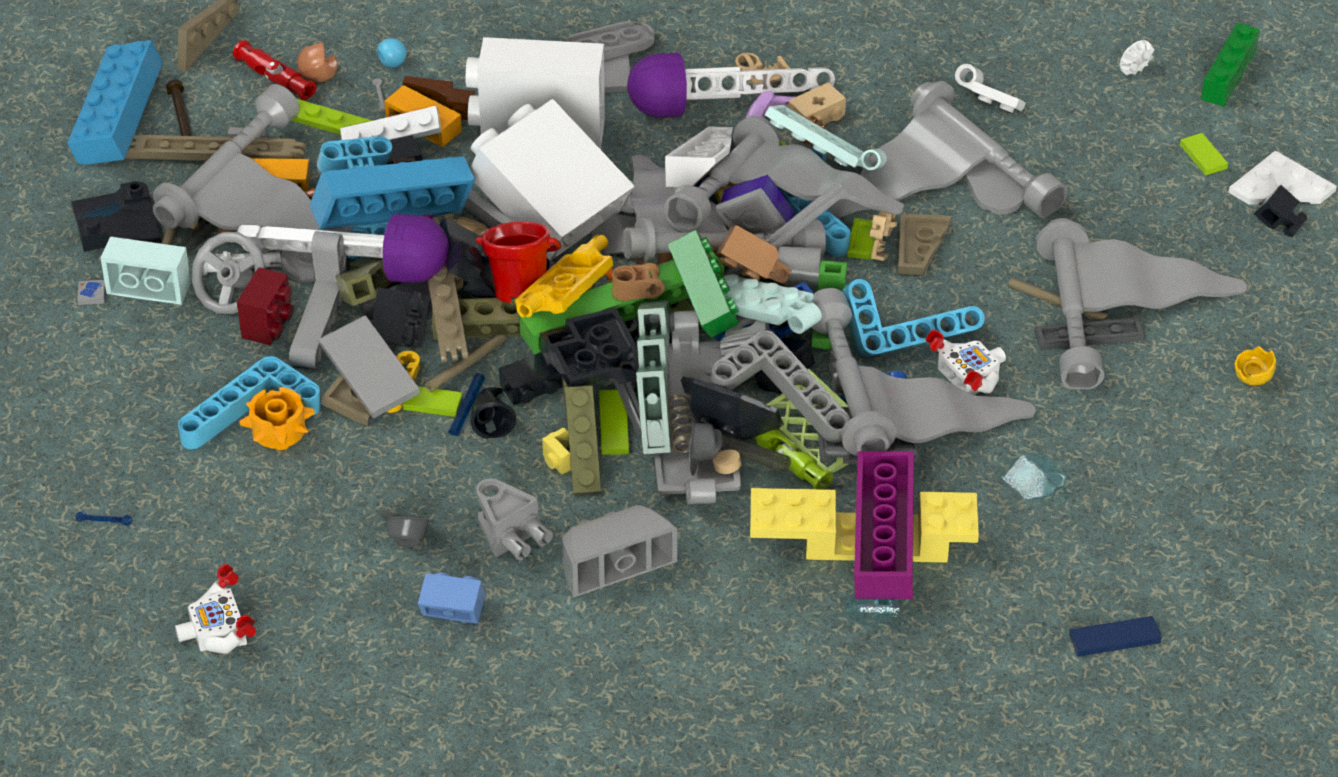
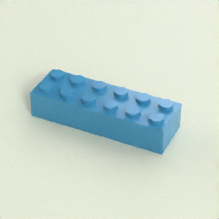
(115, 103)
(381, 191)

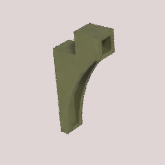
(362, 281)
(582, 439)

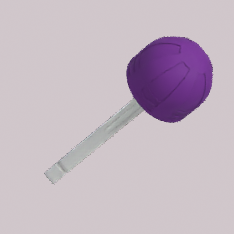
(662, 85)
(410, 248)

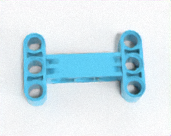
(356, 153)

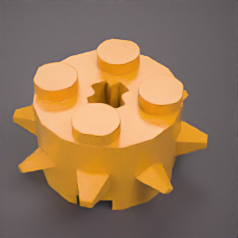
(277, 418)

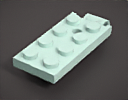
(822, 139)
(773, 303)

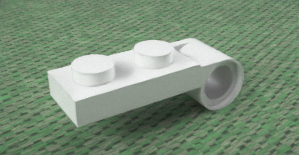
(986, 93)

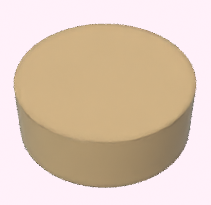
(727, 462)

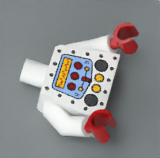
(967, 364)
(216, 618)

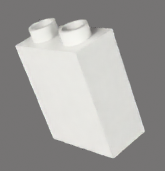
(534, 73)
(549, 174)

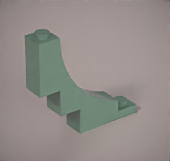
(654, 375)

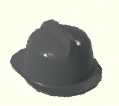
(703, 444)
(405, 529)

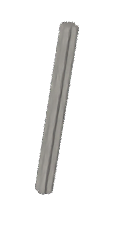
(801, 220)

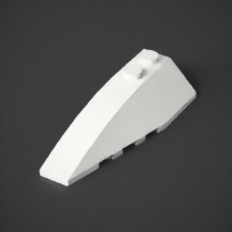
(697, 156)

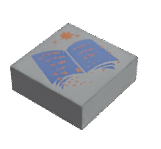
(91, 292)

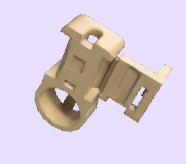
(754, 59)
(882, 226)

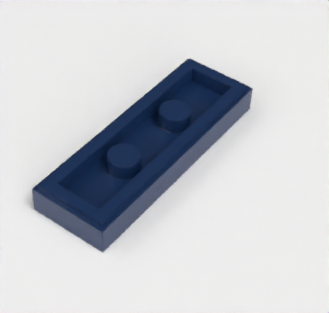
(1115, 636)

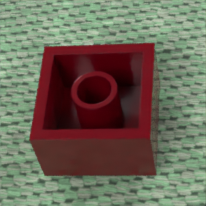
(265, 306)

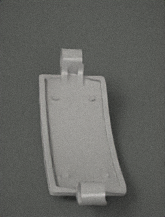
(693, 360)

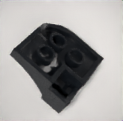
(120, 215)
(468, 260)
(591, 349)

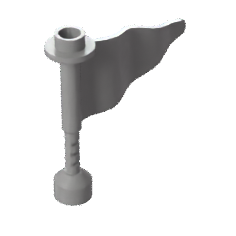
(940, 150)
(789, 166)
(237, 190)
(654, 233)
(1115, 275)
(900, 407)

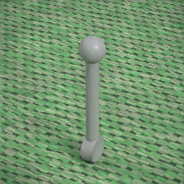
(378, 82)

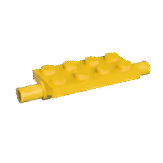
(566, 279)

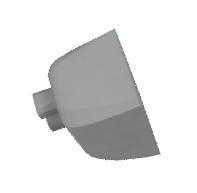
(617, 548)

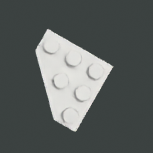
(1277, 171)

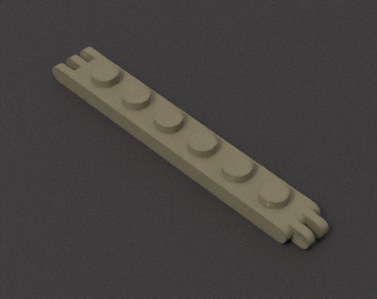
(203, 147)
(447, 314)

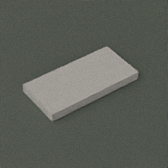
(369, 366)

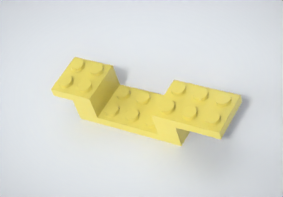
(831, 535)

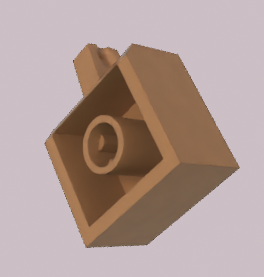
(752, 255)

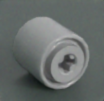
(803, 263)

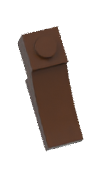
(441, 92)

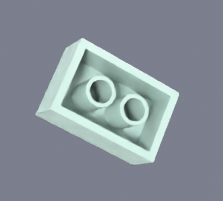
(146, 270)

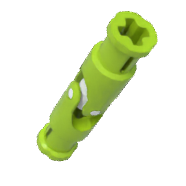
(802, 463)

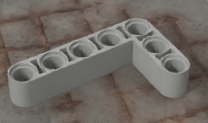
(320, 311)
(784, 379)

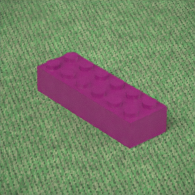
(884, 525)

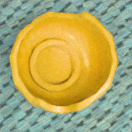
(1258, 364)

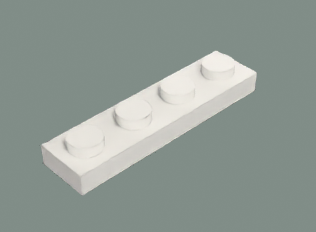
(414, 123)

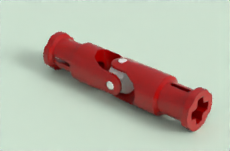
(274, 70)

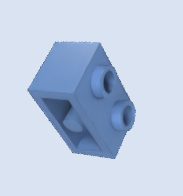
(452, 597)

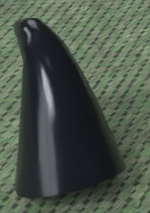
(488, 408)

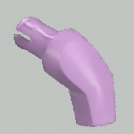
(765, 100)

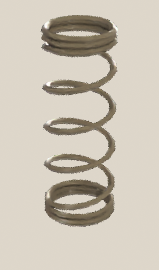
(679, 396)

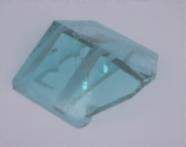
(1034, 477)
(872, 607)

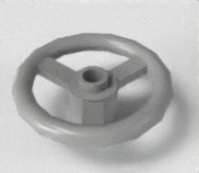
(229, 272)

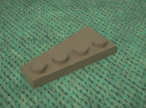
(202, 30)

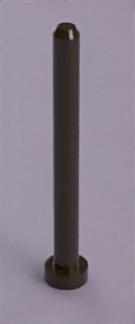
(175, 88)

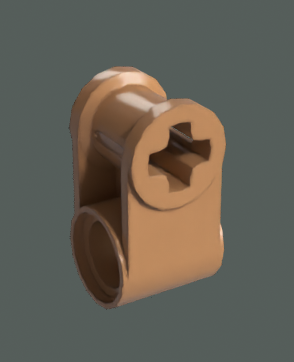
(634, 282)

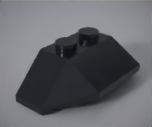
(728, 410)

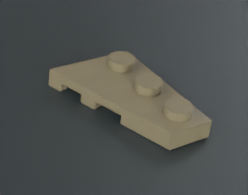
(920, 241)

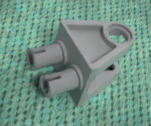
(510, 519)

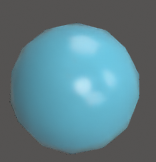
(391, 52)

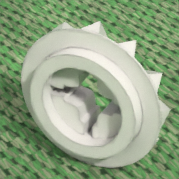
(1136, 57)

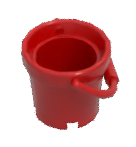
(517, 255)

